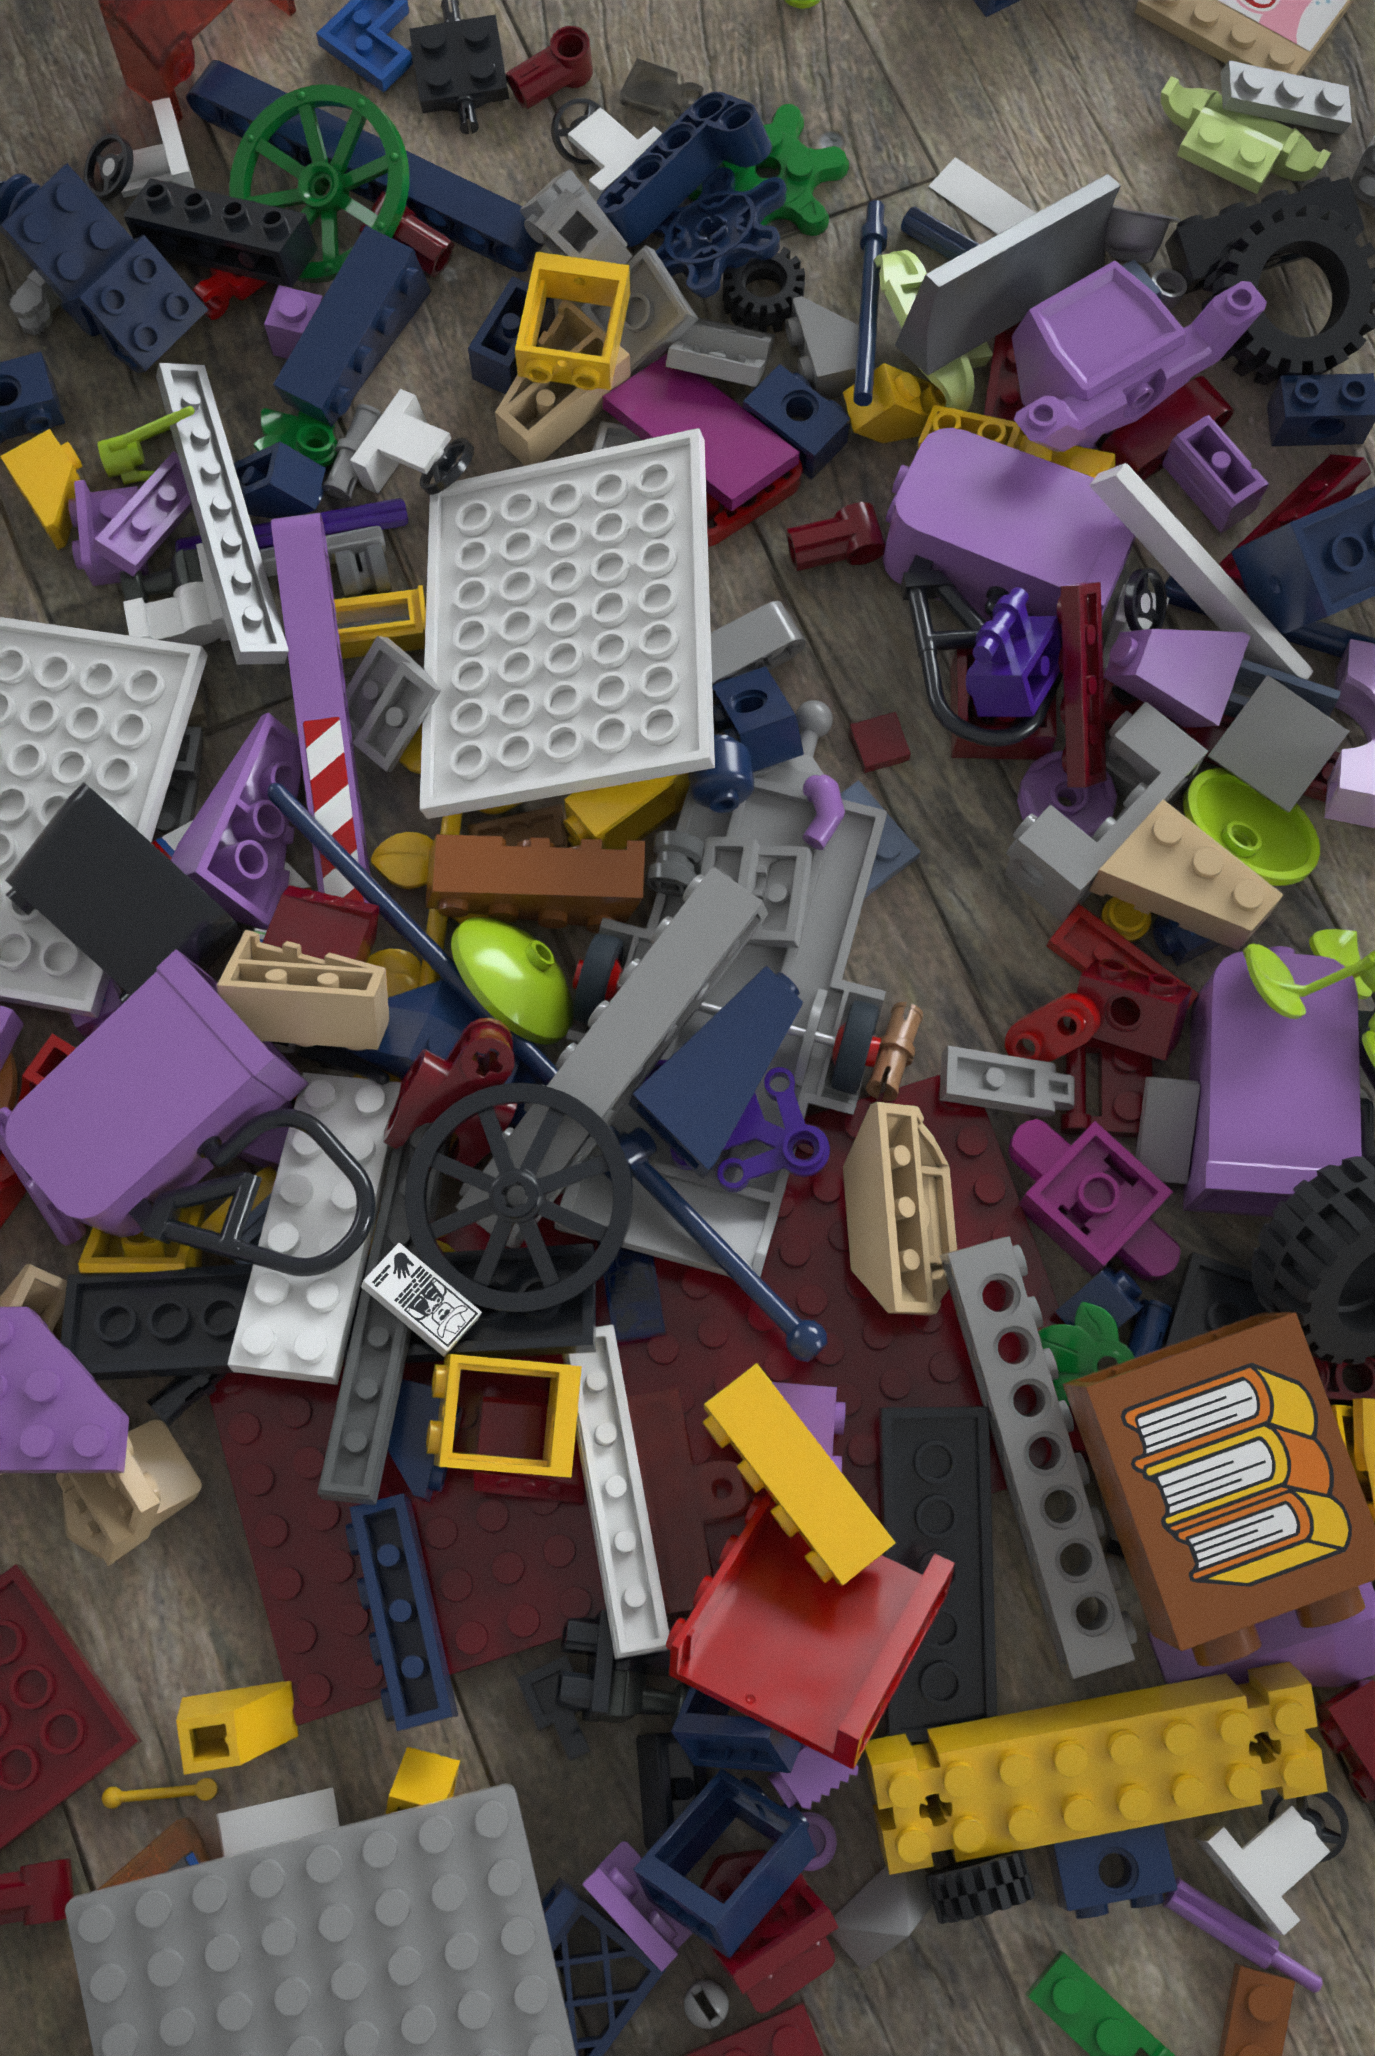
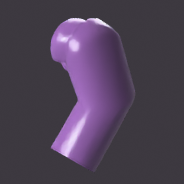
(829, 810)

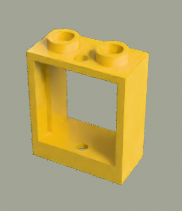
(559, 279)
(624, 810)
(559, 1424)

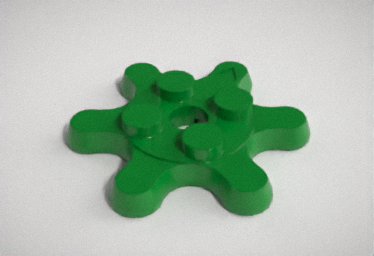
(798, 167)

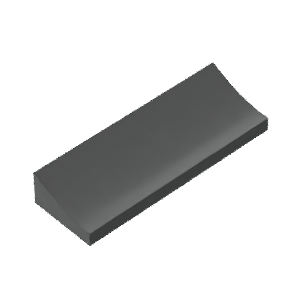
(1007, 276)

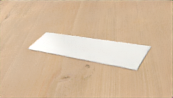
(979, 197)

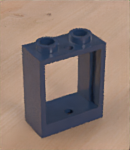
(730, 1741)
(695, 1831)

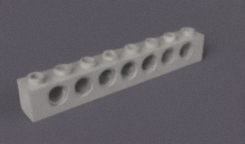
(1109, 1636)

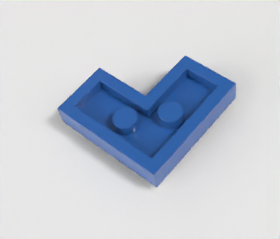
(361, 40)

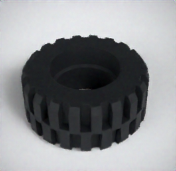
(1322, 1260)

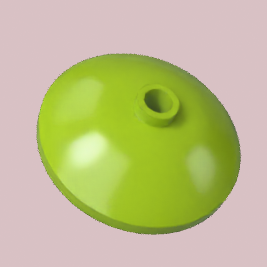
(1256, 831)
(514, 978)

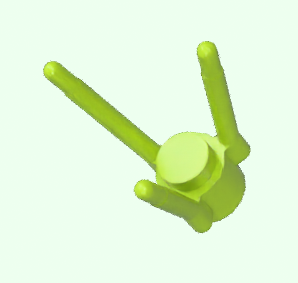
(124, 453)

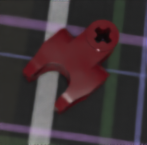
(439, 1083)

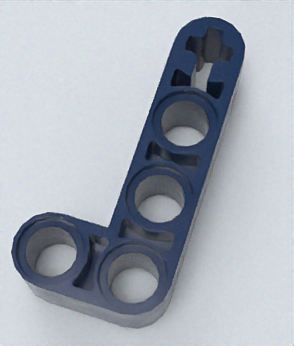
(680, 159)

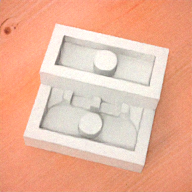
(276, 1821)

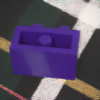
(1014, 659)

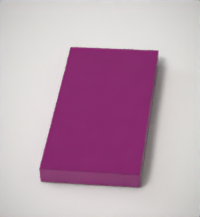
(739, 449)

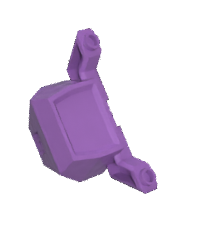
(1114, 353)

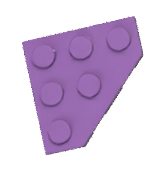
(51, 1405)

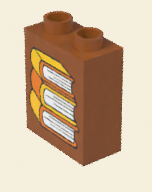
(1228, 1486)

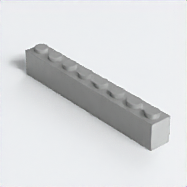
(635, 1026)

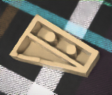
(543, 416)

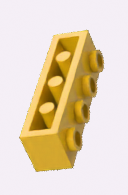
(798, 1476)

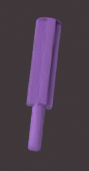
(1236, 1933)

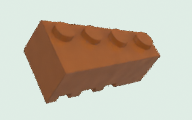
(535, 880)

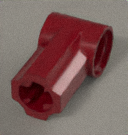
(560, 65)
(430, 246)
(847, 536)
(36, 1892)

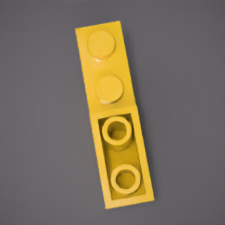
(1010, 434)

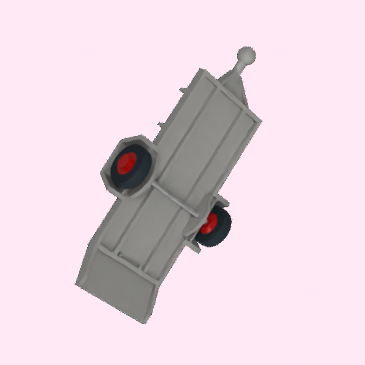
(824, 1046)

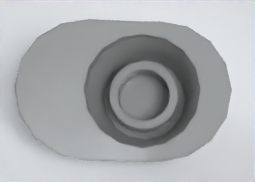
(1135, 234)

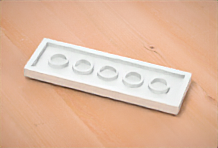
(304, 1323)

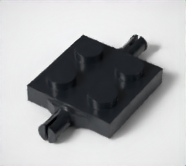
(459, 65)

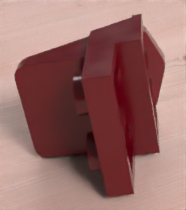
(785, 1946)

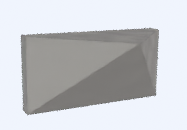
(882, 1914)

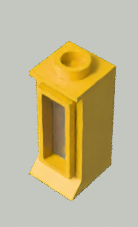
(390, 615)

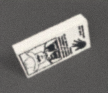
(421, 1299)

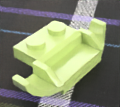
(1235, 143)
(900, 281)

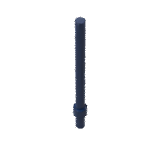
(873, 242)

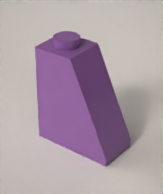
(1179, 671)

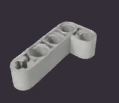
(755, 641)

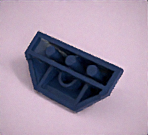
(433, 1021)

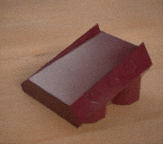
(323, 924)
(515, 1427)

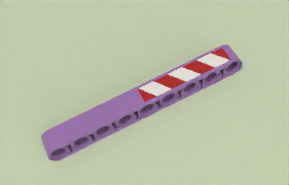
(319, 693)

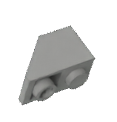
(580, 231)
(825, 347)

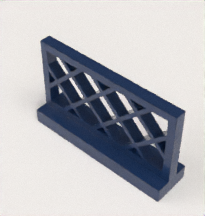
(561, 1910)

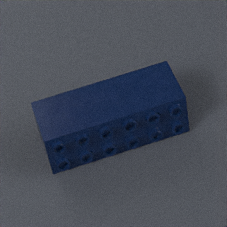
(1313, 564)

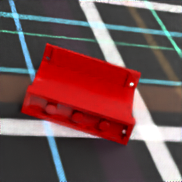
(803, 1650)

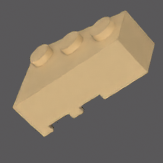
(1188, 878)
(304, 997)

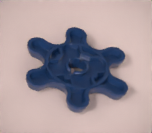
(738, 227)

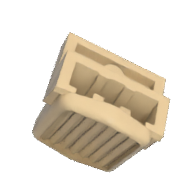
(118, 1510)

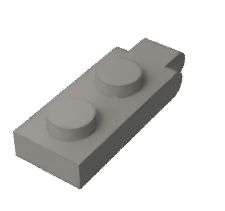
(1004, 1082)

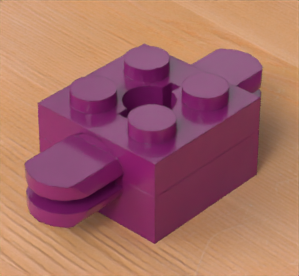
(1094, 1199)

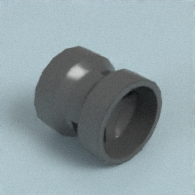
(374, 568)
(675, 862)

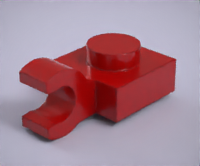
(221, 288)

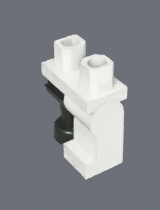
(186, 618)

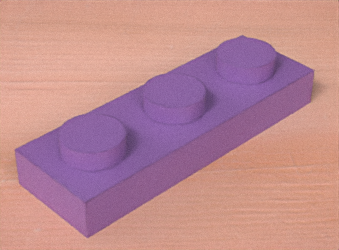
(146, 518)

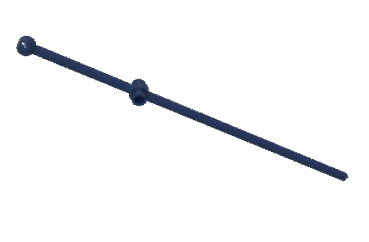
(804, 1338)

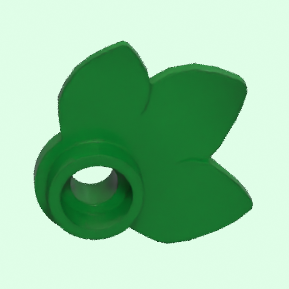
(300, 433)
(1082, 1346)

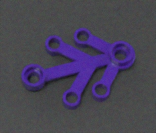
(754, 1127)

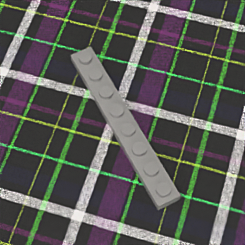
(222, 517)

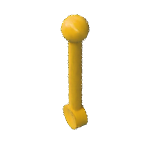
(205, 1790)

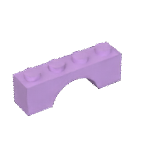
(1352, 780)

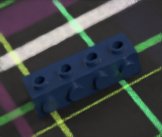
(403, 1613)

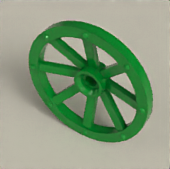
(316, 177)

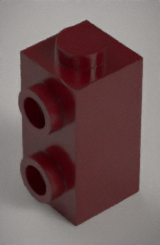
(1350, 1729)

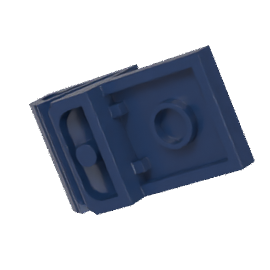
(101, 272)

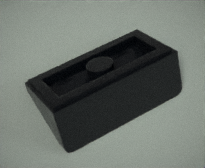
(666, 1782)

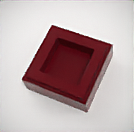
(879, 742)

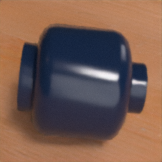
(728, 782)

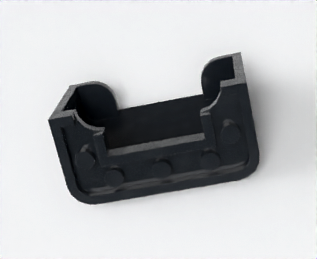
(117, 894)

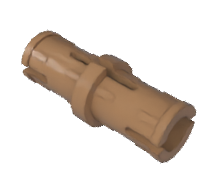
(895, 1051)

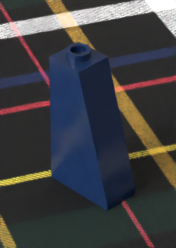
(713, 1076)

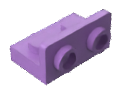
(91, 514)
(621, 1895)

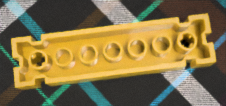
(1094, 1767)

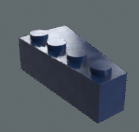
(353, 326)

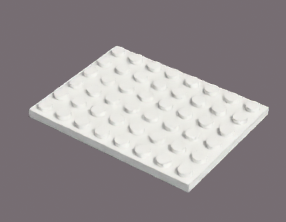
(568, 627)
(73, 714)

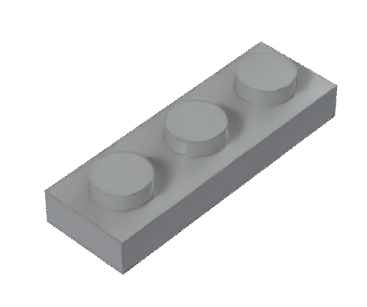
(1285, 97)

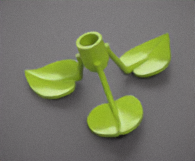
(1282, 994)

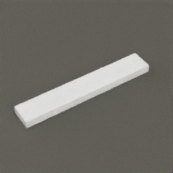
(1195, 569)
(618, 1503)

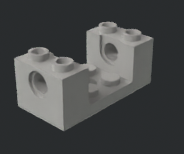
(1147, 763)

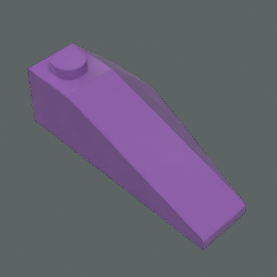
(239, 835)
(1323, 1654)

